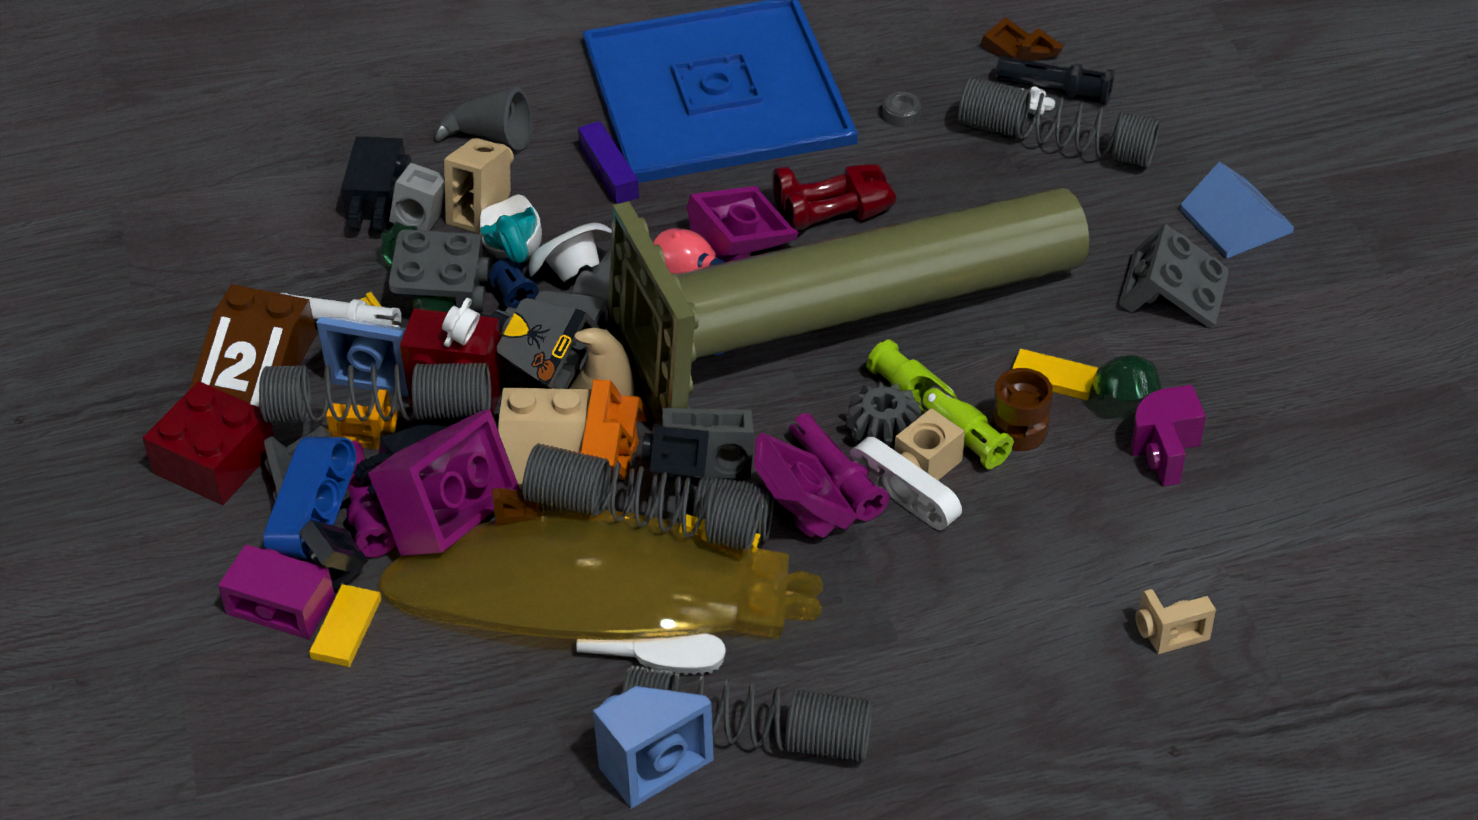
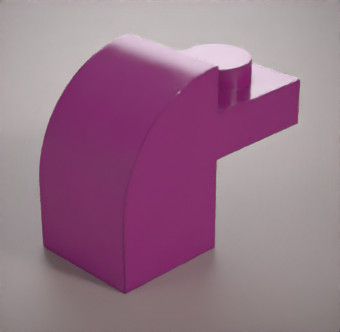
(1166, 426)

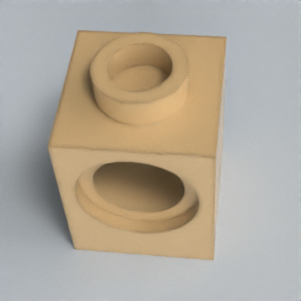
(932, 444)

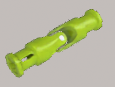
(914, 376)

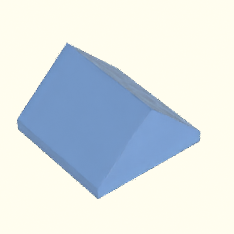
(1233, 213)

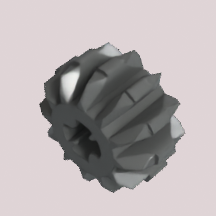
(881, 413)

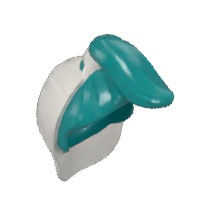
(511, 229)

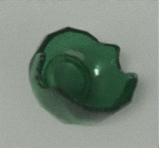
(1127, 378)

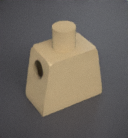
(475, 179)

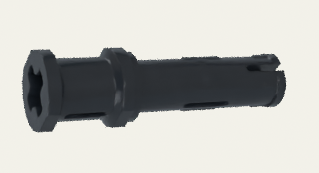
(1072, 80)

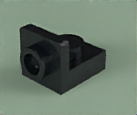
(676, 450)
(335, 550)

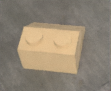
(541, 417)

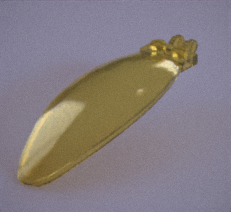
(600, 581)

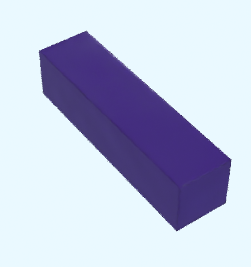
(608, 162)

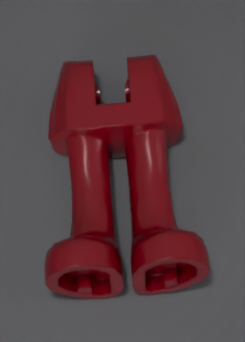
(858, 191)

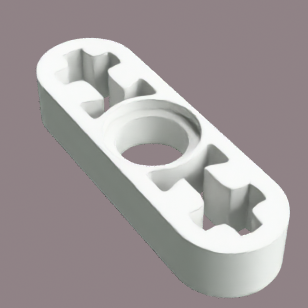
(908, 483)

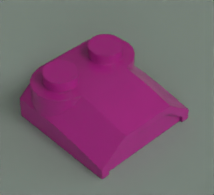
(737, 222)
(802, 486)

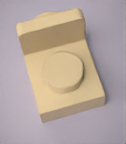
(1175, 625)

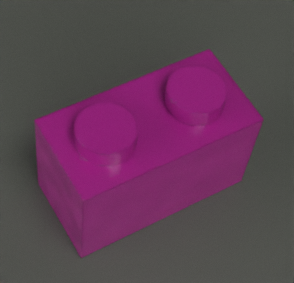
(277, 591)

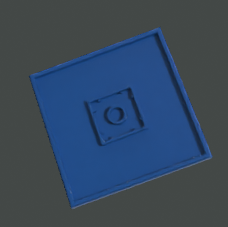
(717, 89)

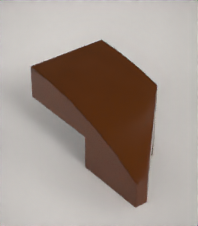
(1013, 42)
(511, 506)

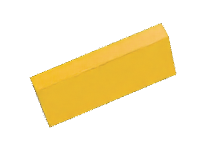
(1065, 376)
(345, 625)

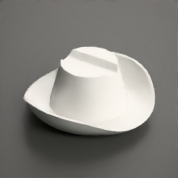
(571, 251)

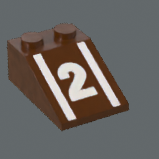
(252, 332)

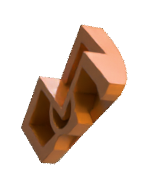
(612, 425)

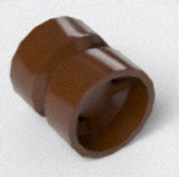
(1022, 407)

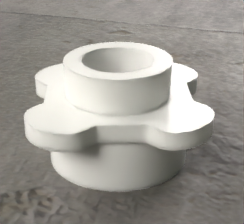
(460, 323)

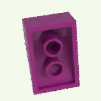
(443, 484)

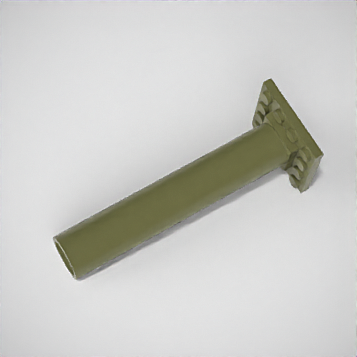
(796, 290)

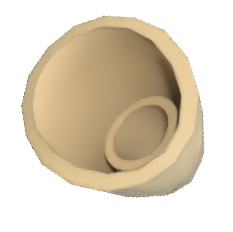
(604, 361)

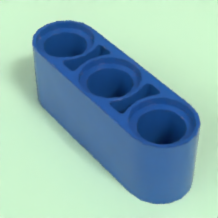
(310, 491)

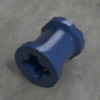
(508, 286)

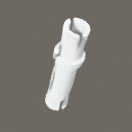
(354, 310)

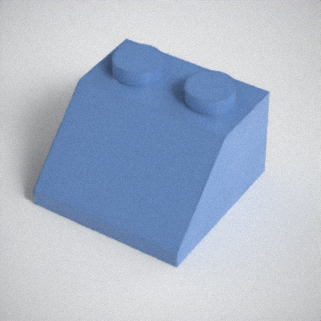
(362, 345)
(652, 740)

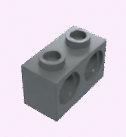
(725, 428)

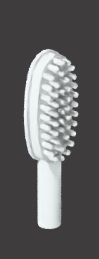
(675, 654)

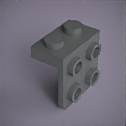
(440, 266)

